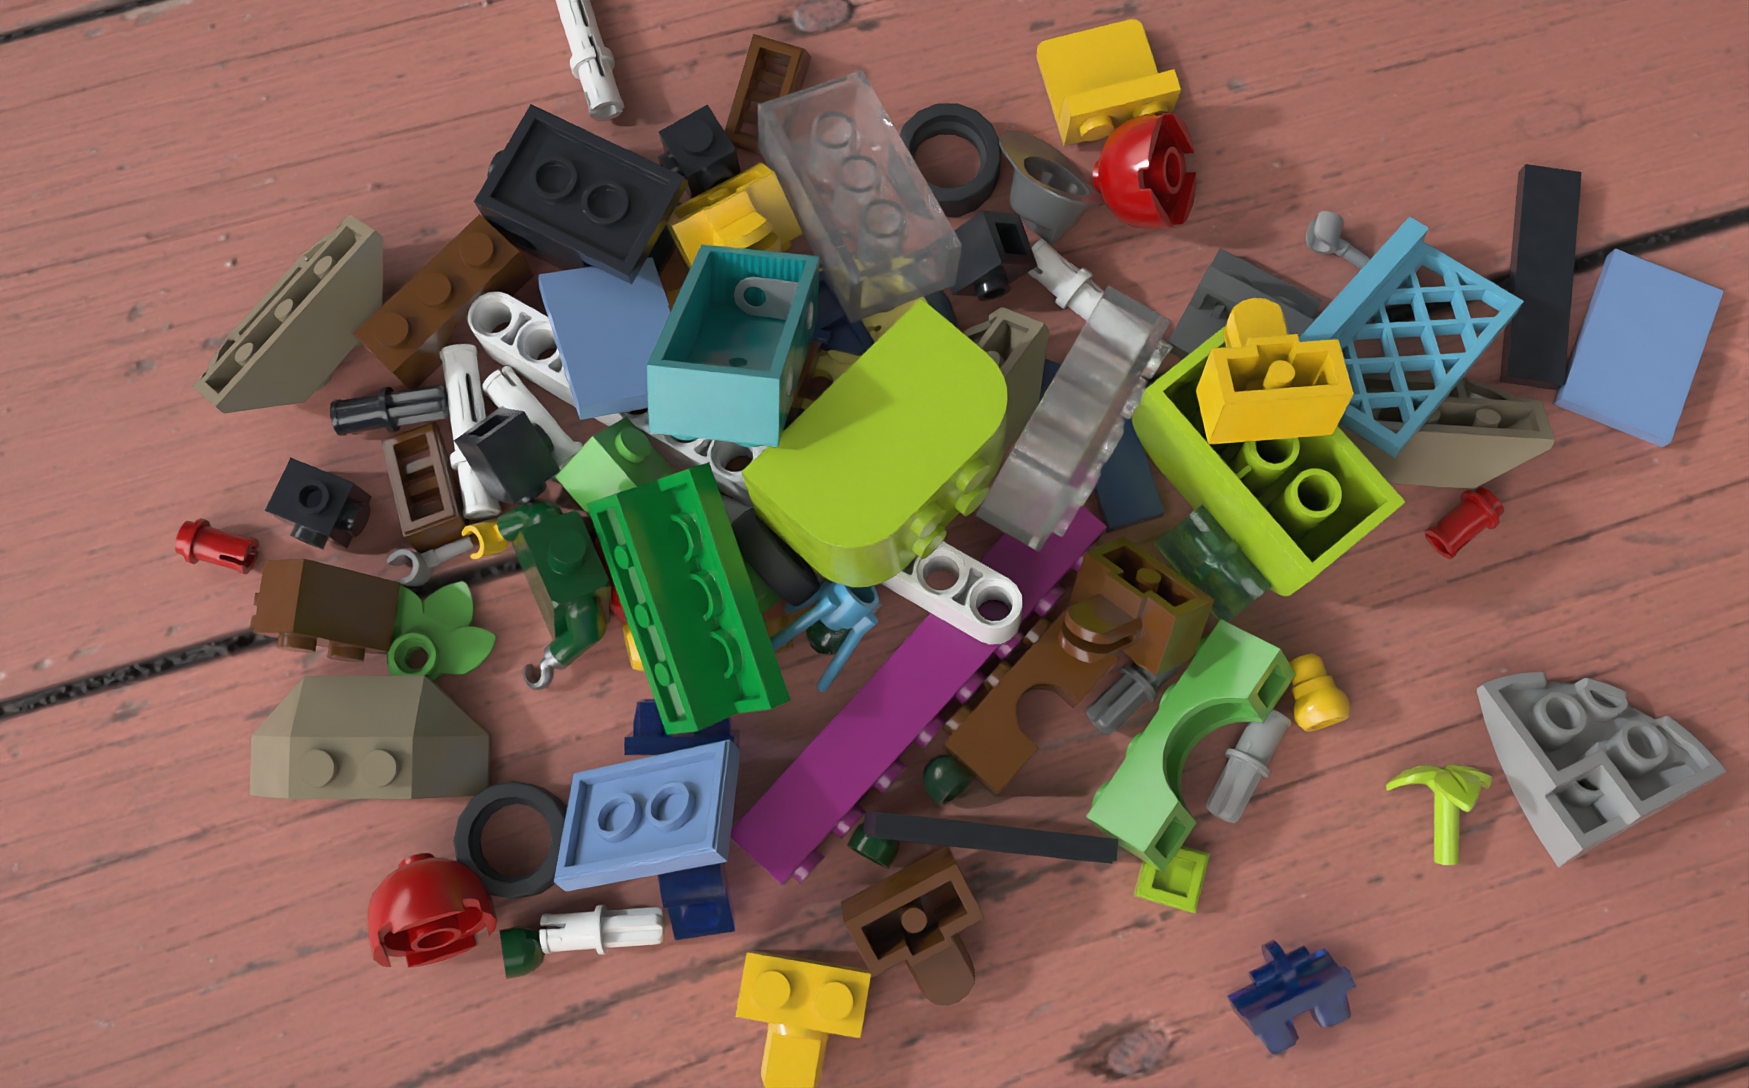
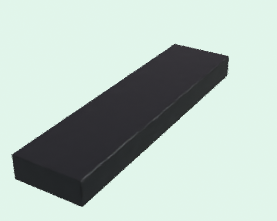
(1541, 276)
(990, 837)

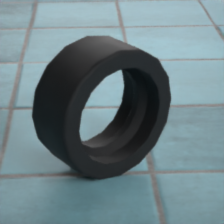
(967, 124)
(470, 828)

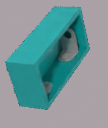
(734, 346)

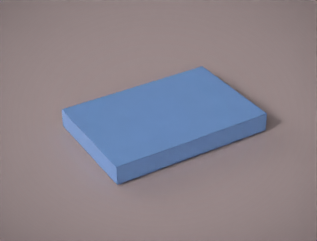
(605, 334)
(1639, 348)
(649, 816)

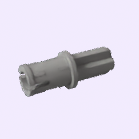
(1246, 766)

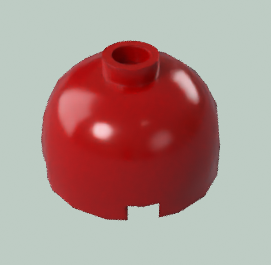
(1145, 172)
(428, 911)

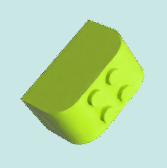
(886, 453)
(1281, 499)

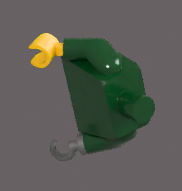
(561, 574)

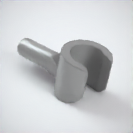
(1324, 238)
(425, 562)

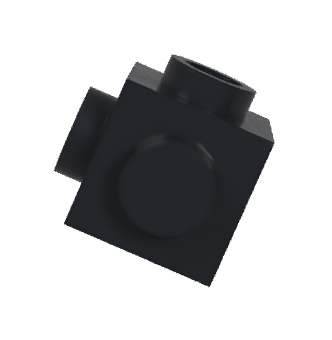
(699, 151)
(992, 255)
(509, 455)
(319, 505)

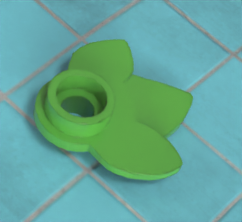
(441, 628)

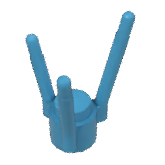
(838, 609)

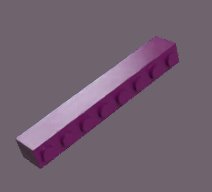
(897, 709)

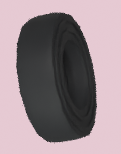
(774, 560)

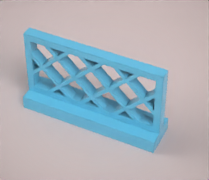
(1365, 300)

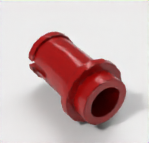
(1476, 512)
(204, 543)

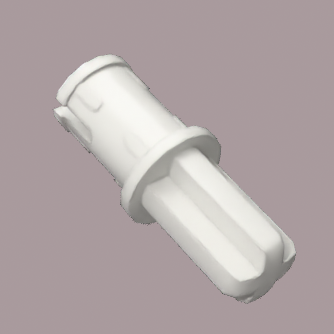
(602, 929)

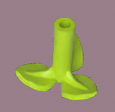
(1453, 789)

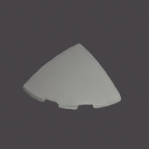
(1587, 759)

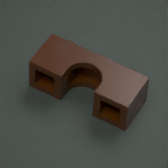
(424, 312)
(989, 735)

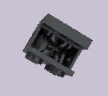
(580, 198)

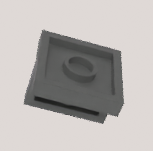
(1226, 285)

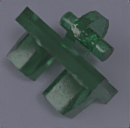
(1213, 563)

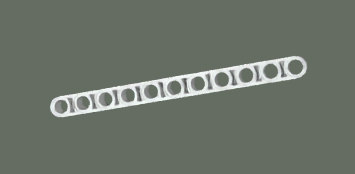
(532, 334)

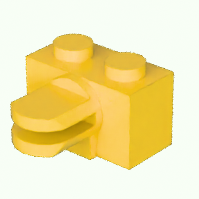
(738, 213)
(1270, 381)
(802, 1007)

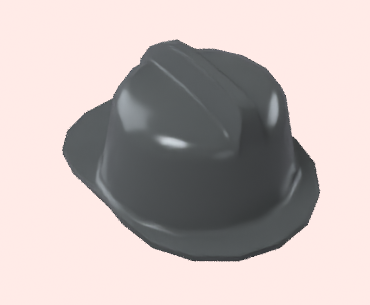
(1045, 186)

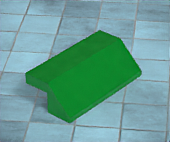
(688, 600)

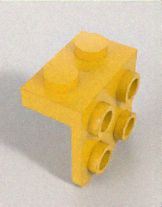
(1103, 80)

